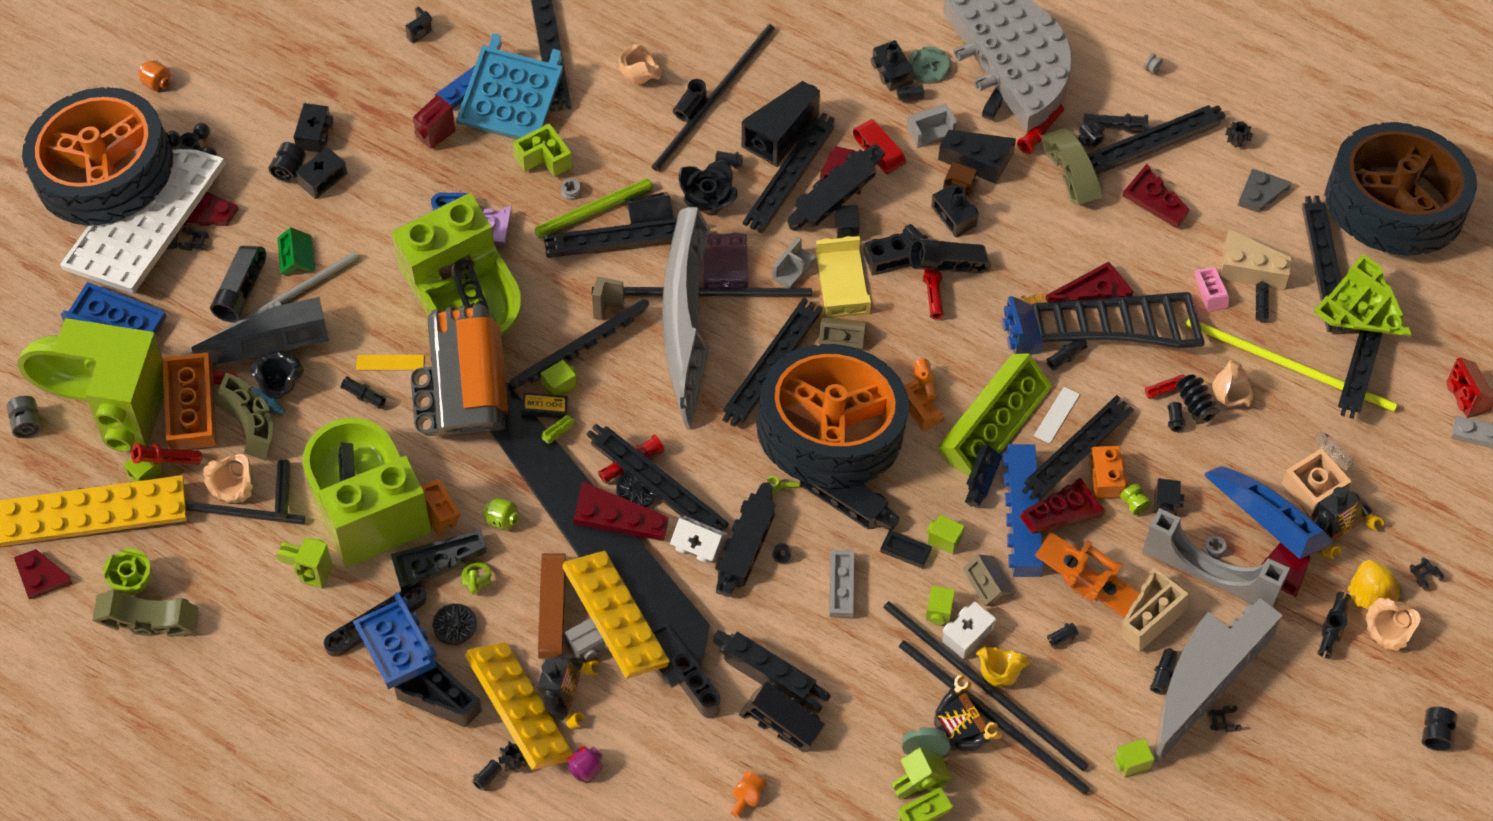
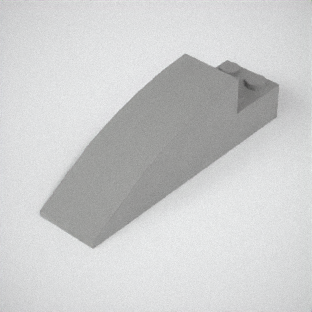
(1209, 665)

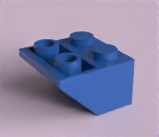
(1021, 327)

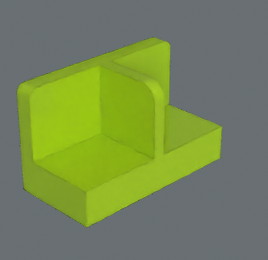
(926, 807)

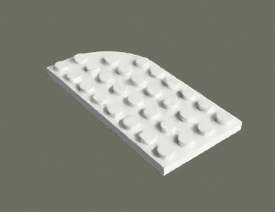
(129, 248)

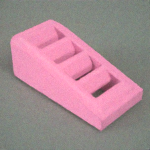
(1215, 300)

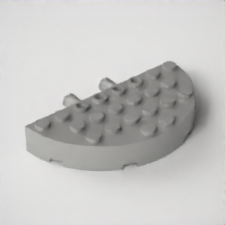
(1019, 52)

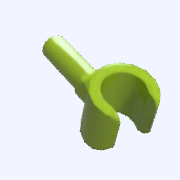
(780, 484)

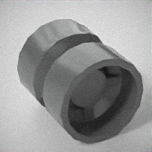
(24, 417)

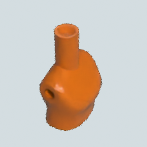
(923, 373)
(747, 792)

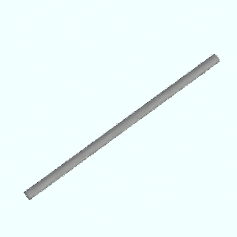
(298, 289)

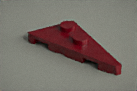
(1098, 283)

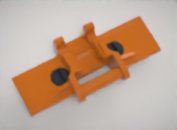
(1083, 579)

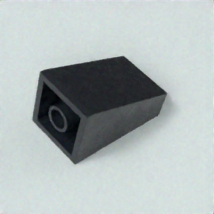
(780, 123)

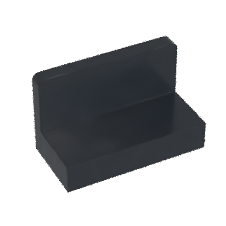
(650, 208)

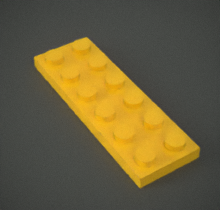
(615, 614)
(519, 705)

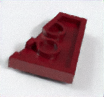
(1152, 195)

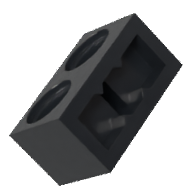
(889, 257)

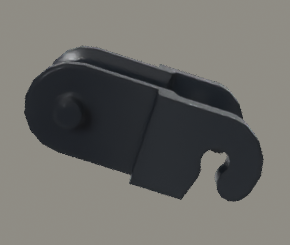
(192, 244)
(1430, 569)
(1221, 712)

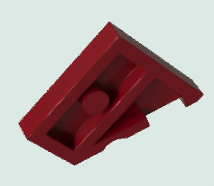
(212, 211)
(40, 574)

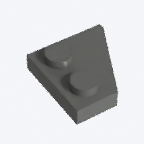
(1261, 190)

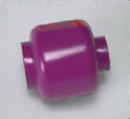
(585, 763)

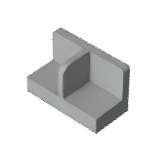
(792, 265)

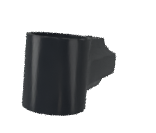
(690, 100)

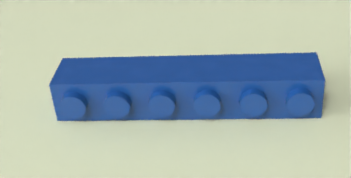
(1020, 464)

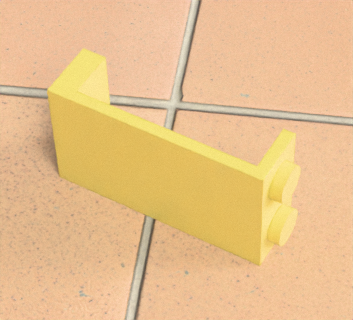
(842, 277)

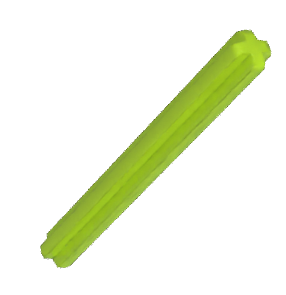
(593, 208)

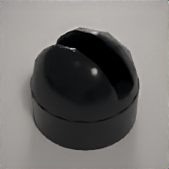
(777, 553)

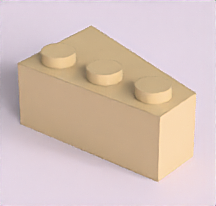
(1253, 262)
(1154, 610)

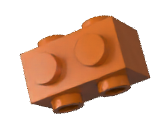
(1107, 471)

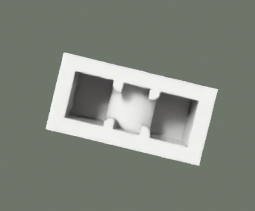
(711, 539)
(968, 630)

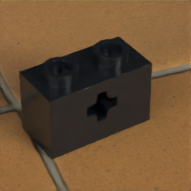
(313, 127)
(321, 173)

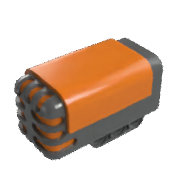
(465, 375)

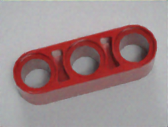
(870, 134)

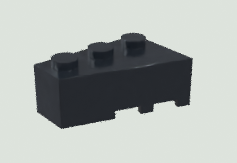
(441, 696)
(783, 715)

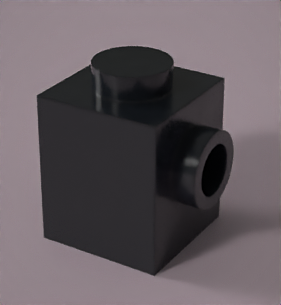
(1168, 496)

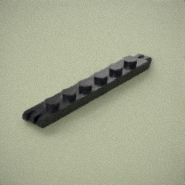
(548, 40)
(1156, 138)
(789, 173)
(609, 238)
(1322, 249)
(586, 341)
(784, 342)
(1359, 372)
(1076, 448)
(653, 477)

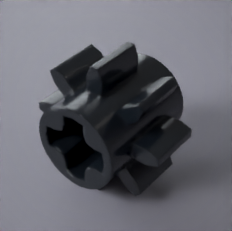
(1091, 133)
(1239, 134)
(512, 764)

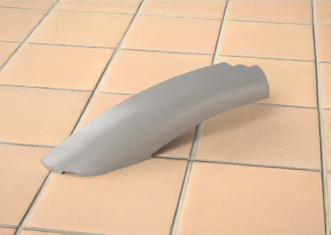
(681, 320)

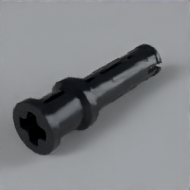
(1125, 122)

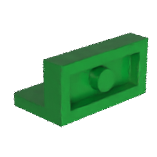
(295, 251)

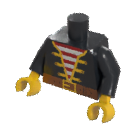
(1342, 513)
(559, 684)
(961, 720)

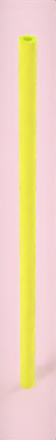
(1300, 368)

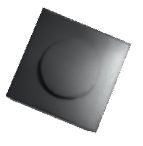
(847, 221)

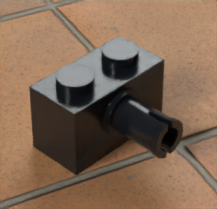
(892, 65)
(955, 209)

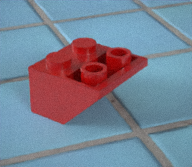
(1469, 388)

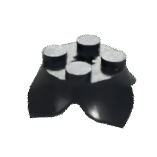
(708, 188)

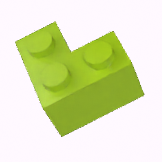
(543, 147)

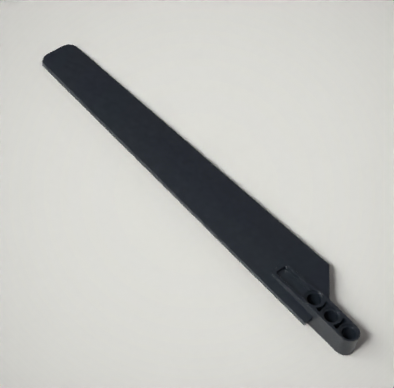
(664, 606)

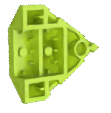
(1363, 301)

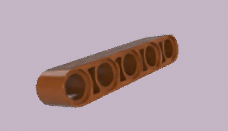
(551, 605)

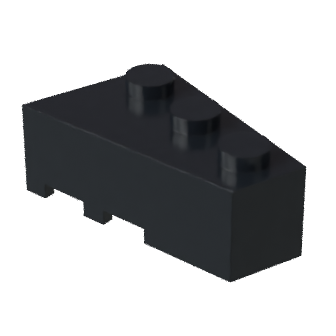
(978, 151)

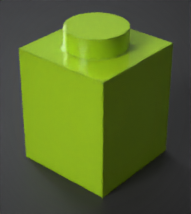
(559, 378)
(142, 471)
(945, 533)
(940, 605)
(1133, 758)

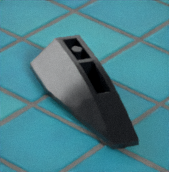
(268, 332)

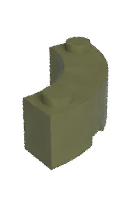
(1079, 173)
(250, 411)
(145, 616)

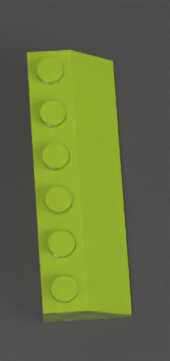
(996, 412)

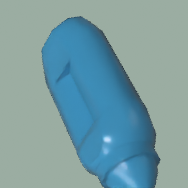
(272, 404)

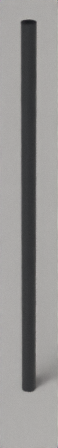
(987, 687)

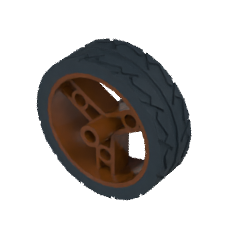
(1391, 208)

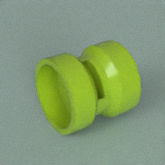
(1135, 499)

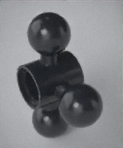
(191, 140)

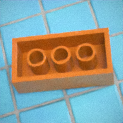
(189, 401)

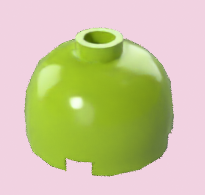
(128, 571)

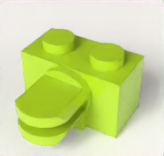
(309, 561)
(923, 771)

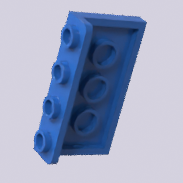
(110, 308)
(396, 642)

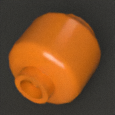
(154, 75)

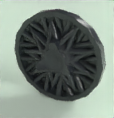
(633, 491)
(454, 623)

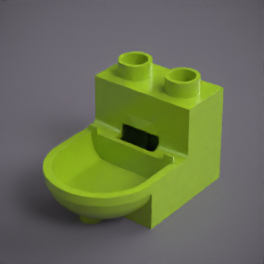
(444, 239)
(108, 368)
(375, 507)

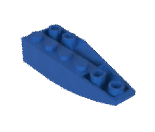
(1271, 512)

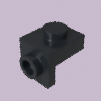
(420, 26)

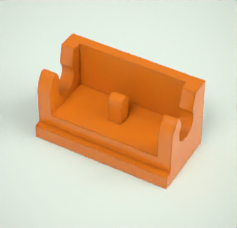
(920, 408)
(440, 507)

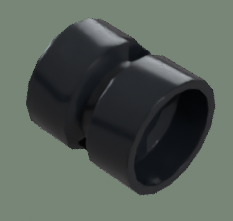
(287, 162)
(1439, 729)

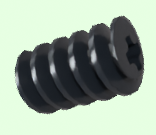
(1197, 399)

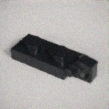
(982, 475)

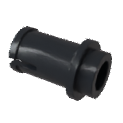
(913, 92)
(733, 159)
(1176, 421)
(1063, 635)
(486, 775)

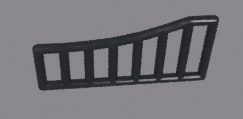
(1130, 335)

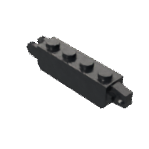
(836, 188)
(858, 504)
(746, 540)
(765, 666)

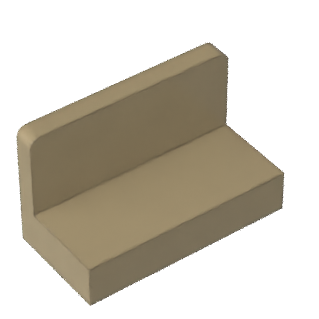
(607, 293)
(842, 332)
(988, 579)

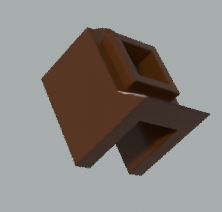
(961, 176)

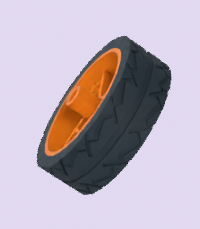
(71, 136)
(855, 391)

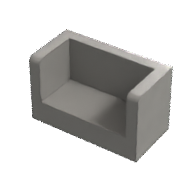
(930, 125)

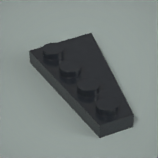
(434, 559)

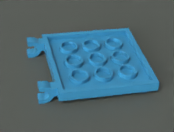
(509, 91)

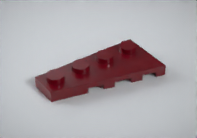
(1069, 506)
(613, 513)

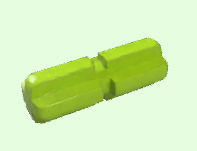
(555, 430)

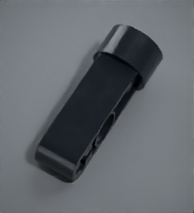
(948, 256)
(238, 283)

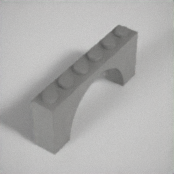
(1170, 545)

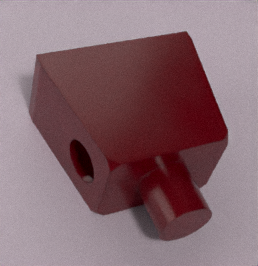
(1297, 568)

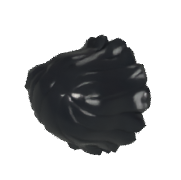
(276, 373)

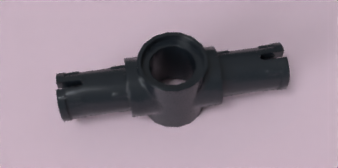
(1332, 634)

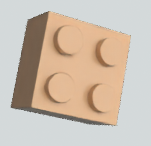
(1314, 480)

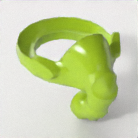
(472, 582)

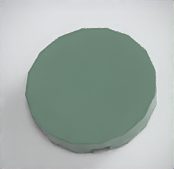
(929, 65)
(926, 738)

